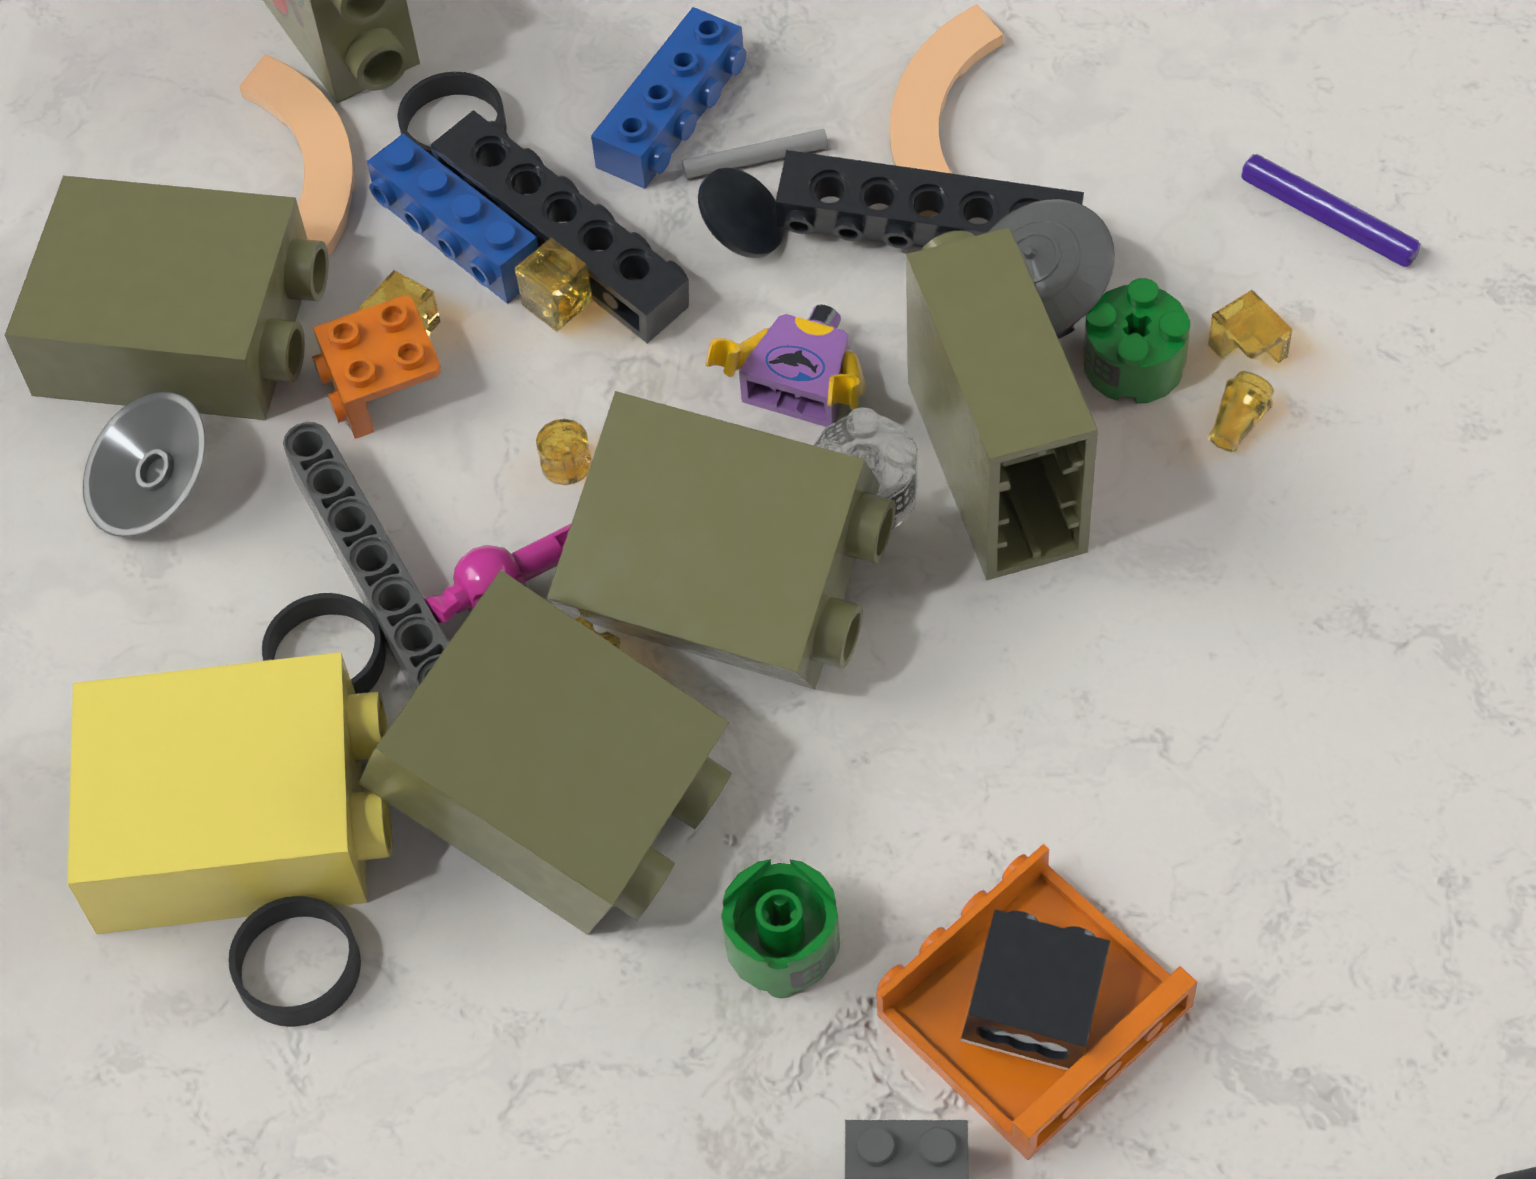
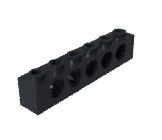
(504, 172)
(906, 191)

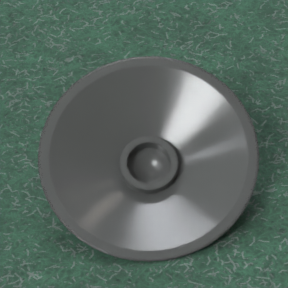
(1065, 254)
(144, 464)

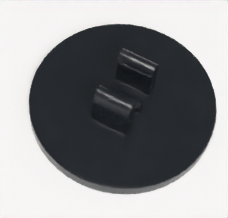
(740, 212)

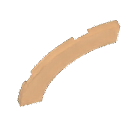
(925, 88)
(322, 141)

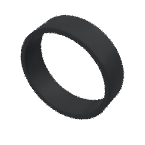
(445, 85)
(328, 604)
(276, 912)

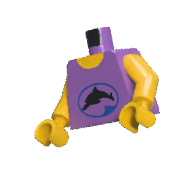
(795, 367)

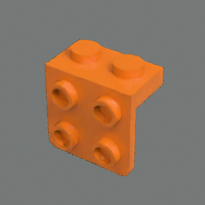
(373, 357)

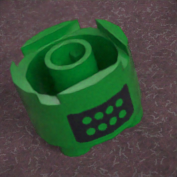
(1136, 342)
(780, 926)

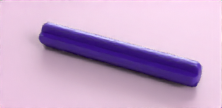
(1331, 210)

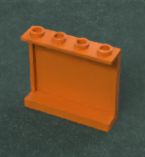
(1015, 1095)

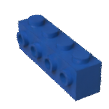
(669, 98)
(451, 215)

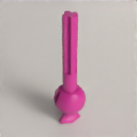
(482, 564)

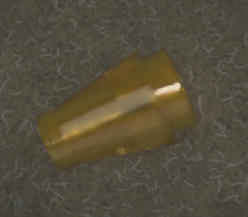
(1241, 408)

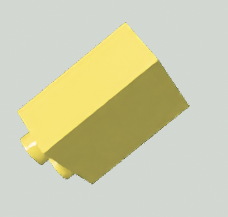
(222, 792)

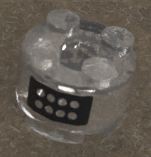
(887, 451)

